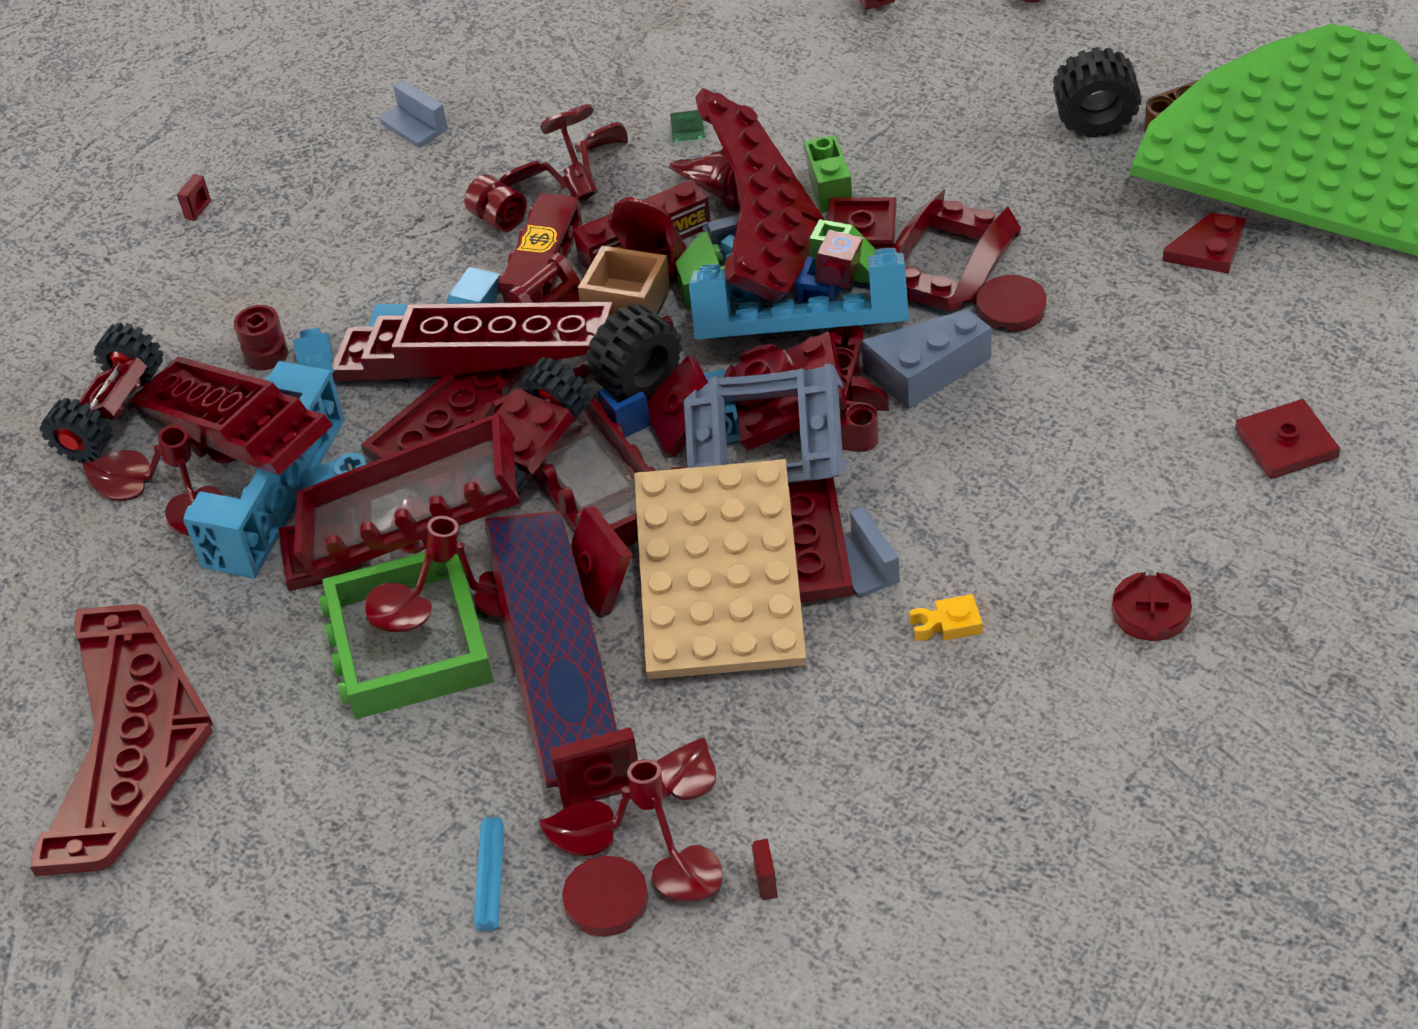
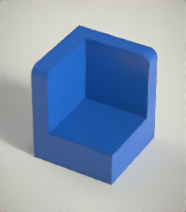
(807, 287)
(630, 413)

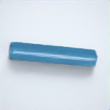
(489, 874)

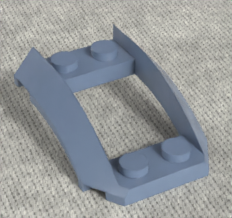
(817, 415)

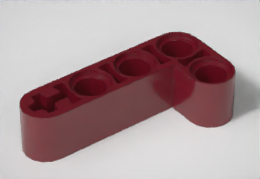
(860, 419)

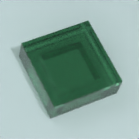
(687, 126)

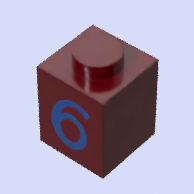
(838, 259)

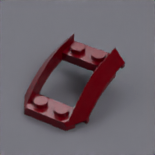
(982, 224)

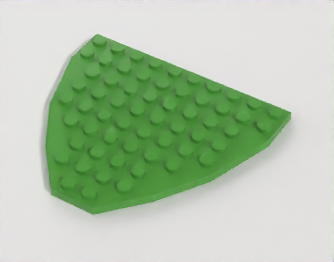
(1303, 133)

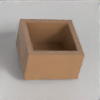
(626, 279)

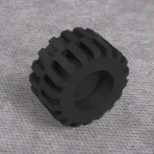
(1094, 73)
(633, 352)

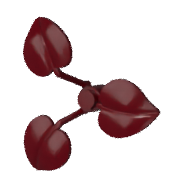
(577, 176)
(123, 472)
(399, 609)
(685, 774)

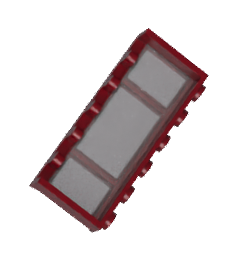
(592, 468)
(395, 497)

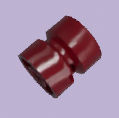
(495, 203)
(260, 337)

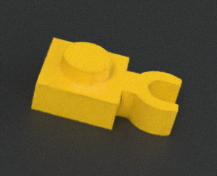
(952, 617)

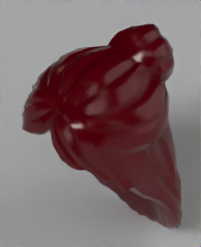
(712, 174)
(647, 229)

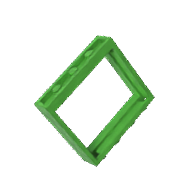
(412, 684)

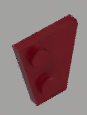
(1208, 244)

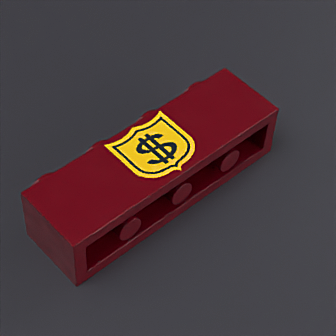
(545, 234)

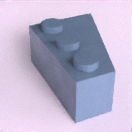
(927, 355)

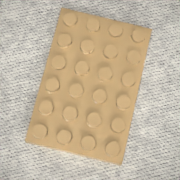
(718, 570)

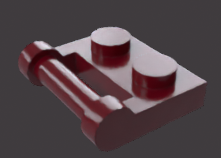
(564, 292)

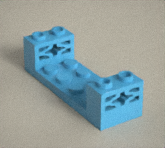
(715, 317)
(240, 533)

